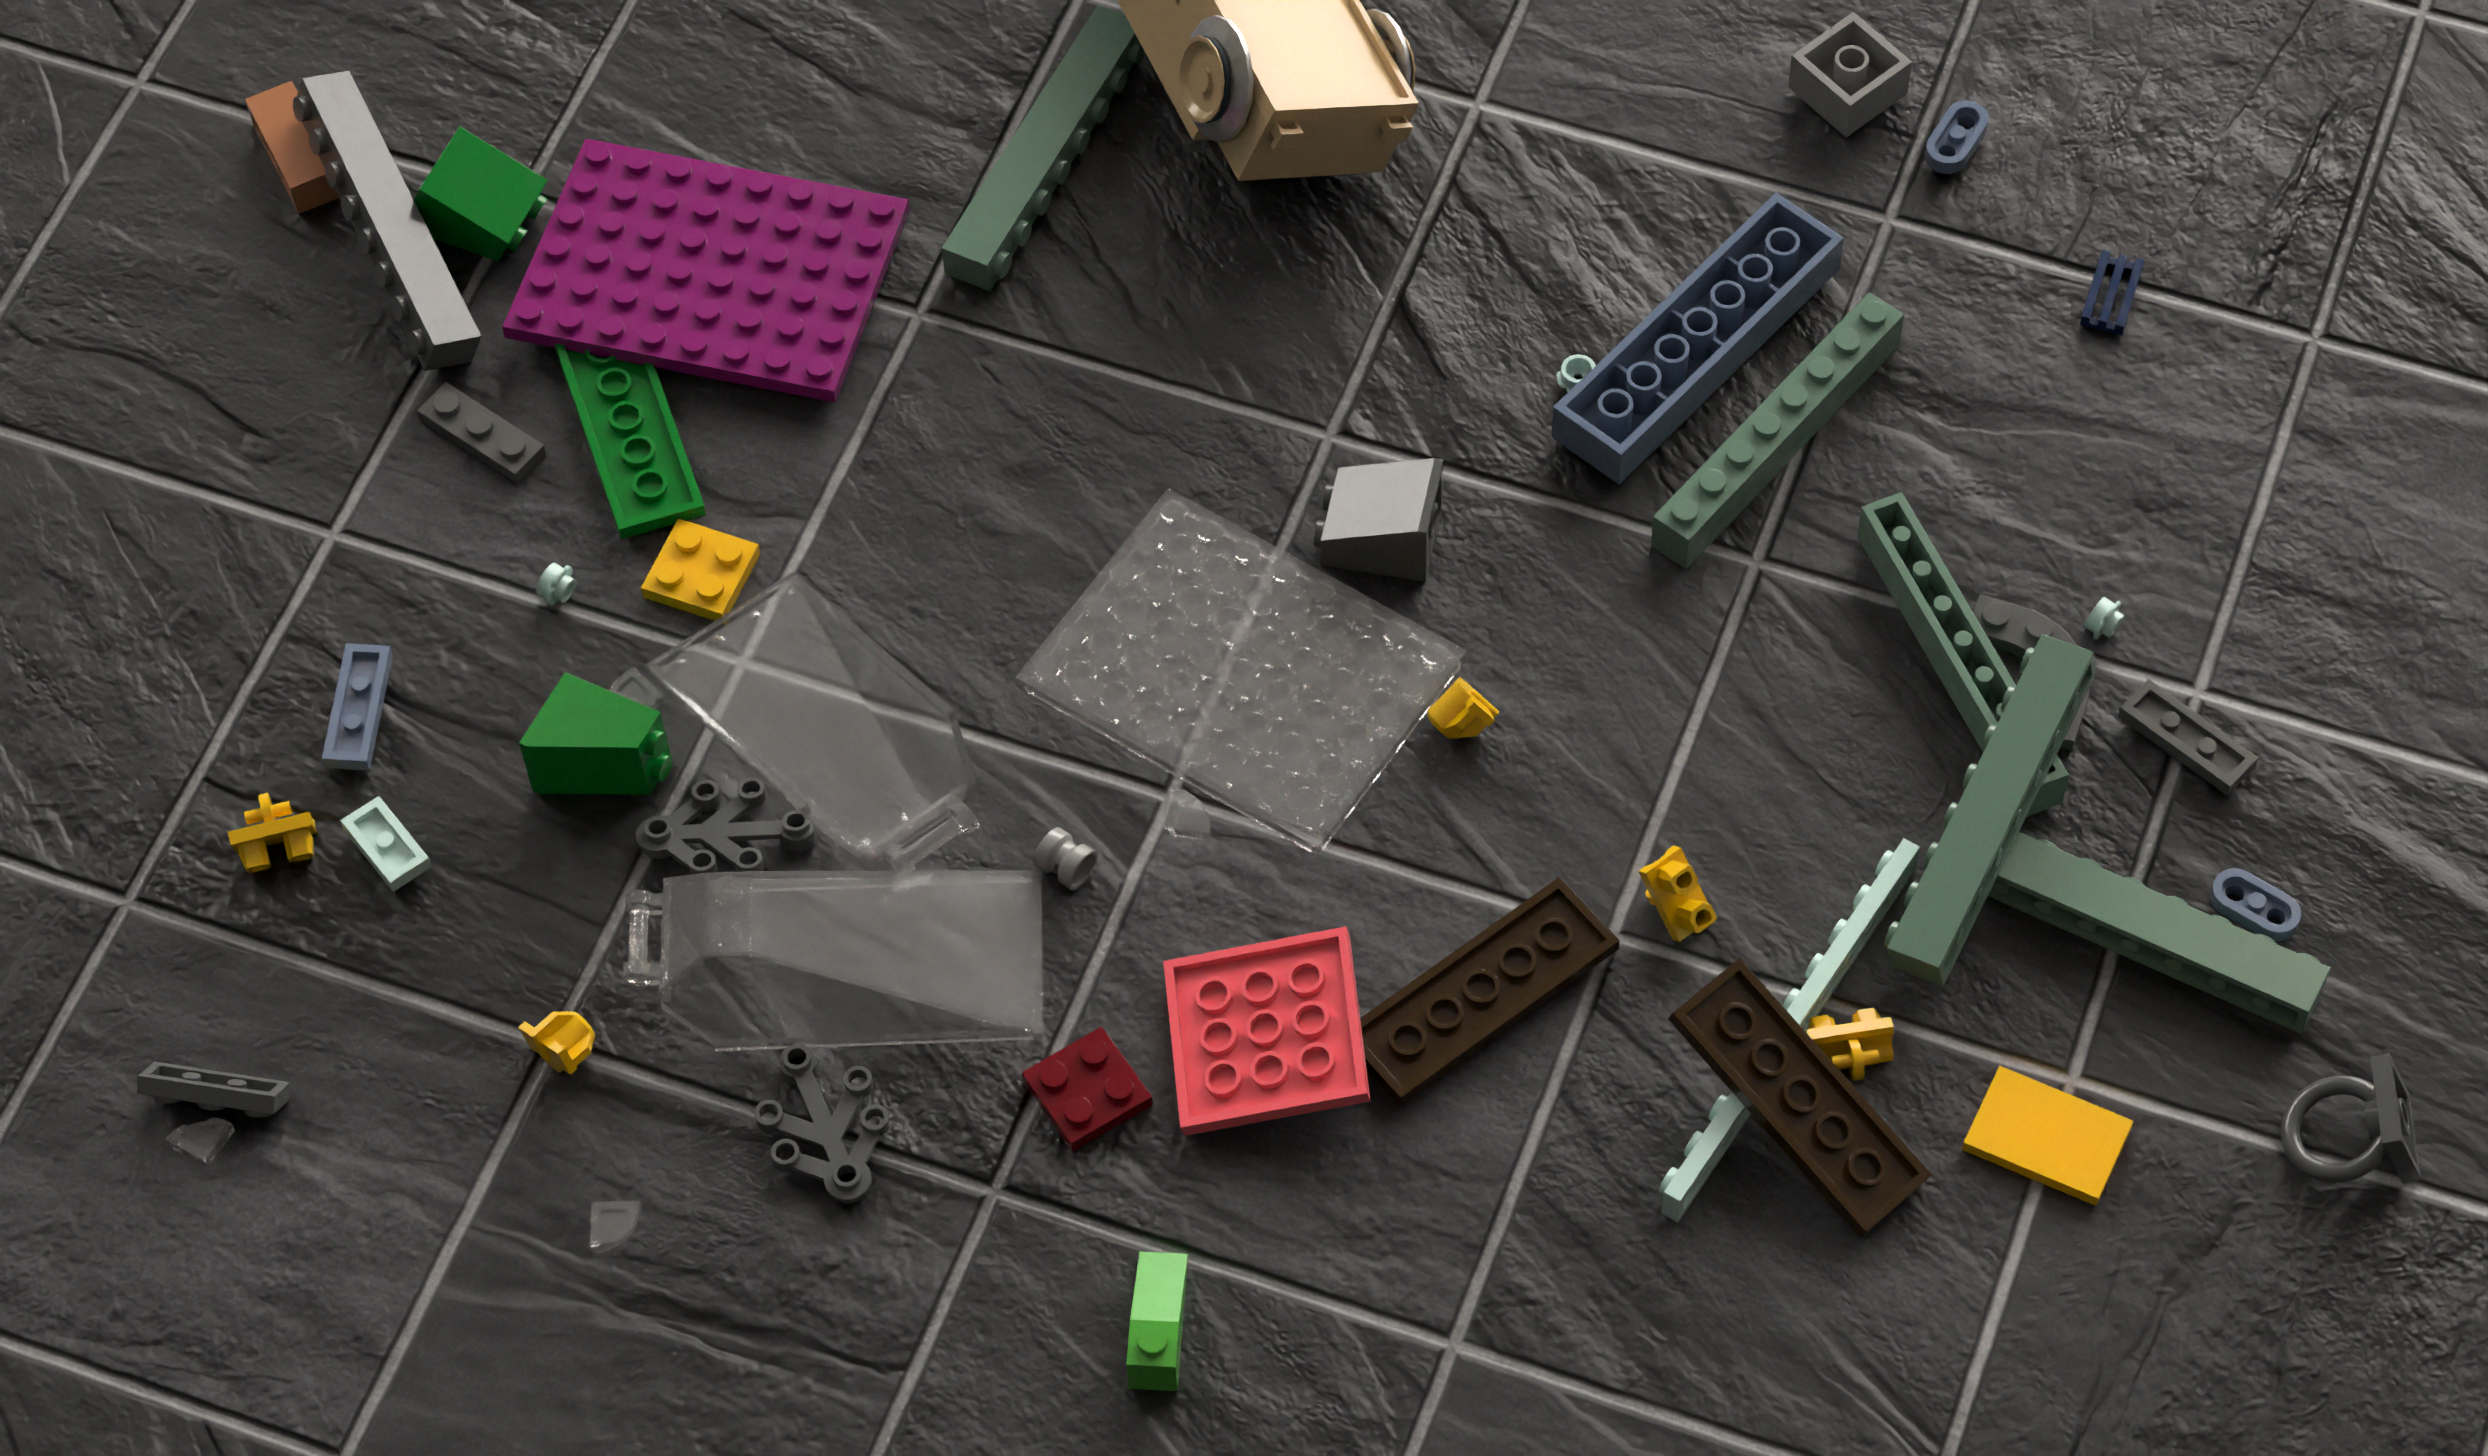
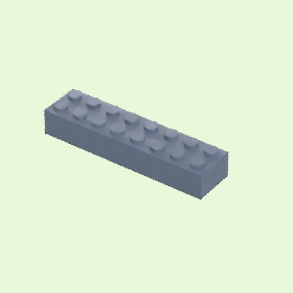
(1696, 338)

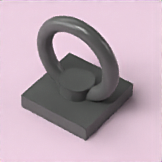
(2387, 1120)

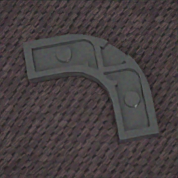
(2017, 629)

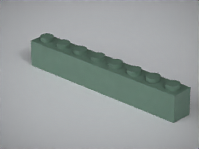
(1042, 150)
(1776, 430)
(1944, 624)
(1990, 810)
(2161, 932)

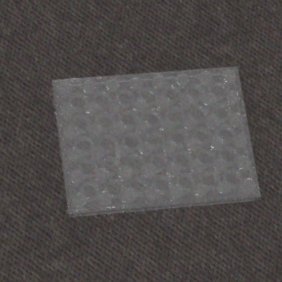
(1242, 670)

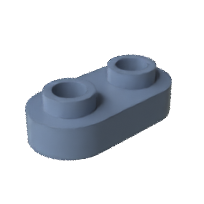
(1953, 139)
(2257, 904)

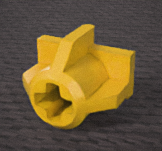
(1461, 712)
(560, 1039)

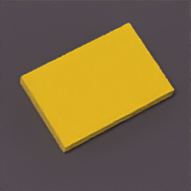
(2047, 1135)

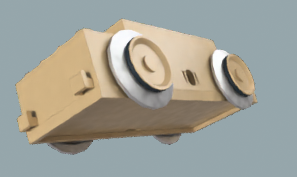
(1283, 81)

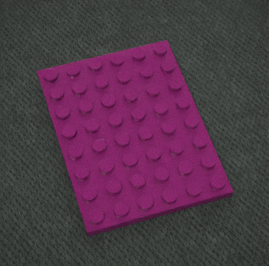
(708, 269)

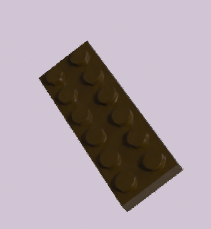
(1483, 989)
(1799, 1097)

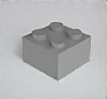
(1849, 74)

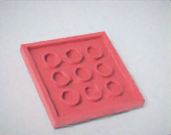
(1266, 1031)

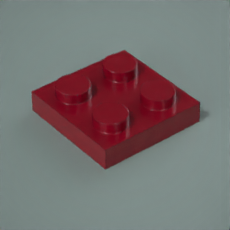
(1087, 1088)

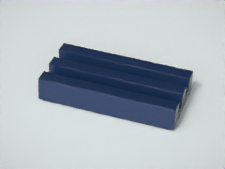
(2119, 266)

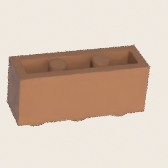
(289, 147)

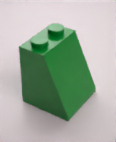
(479, 197)
(595, 743)

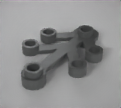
(668, 835)
(825, 1130)

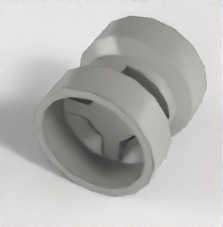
(1063, 857)

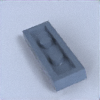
(357, 707)

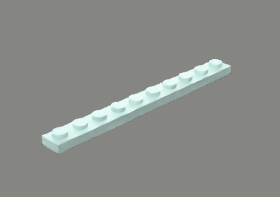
(1823, 977)

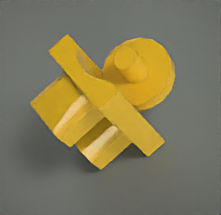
(293, 831)
(1677, 894)
(1855, 1043)

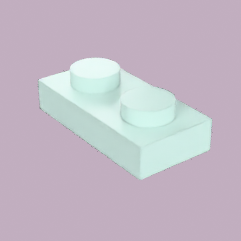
(386, 843)

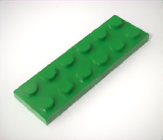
(632, 441)

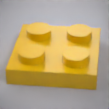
(700, 570)

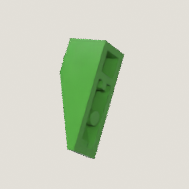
(1157, 1321)

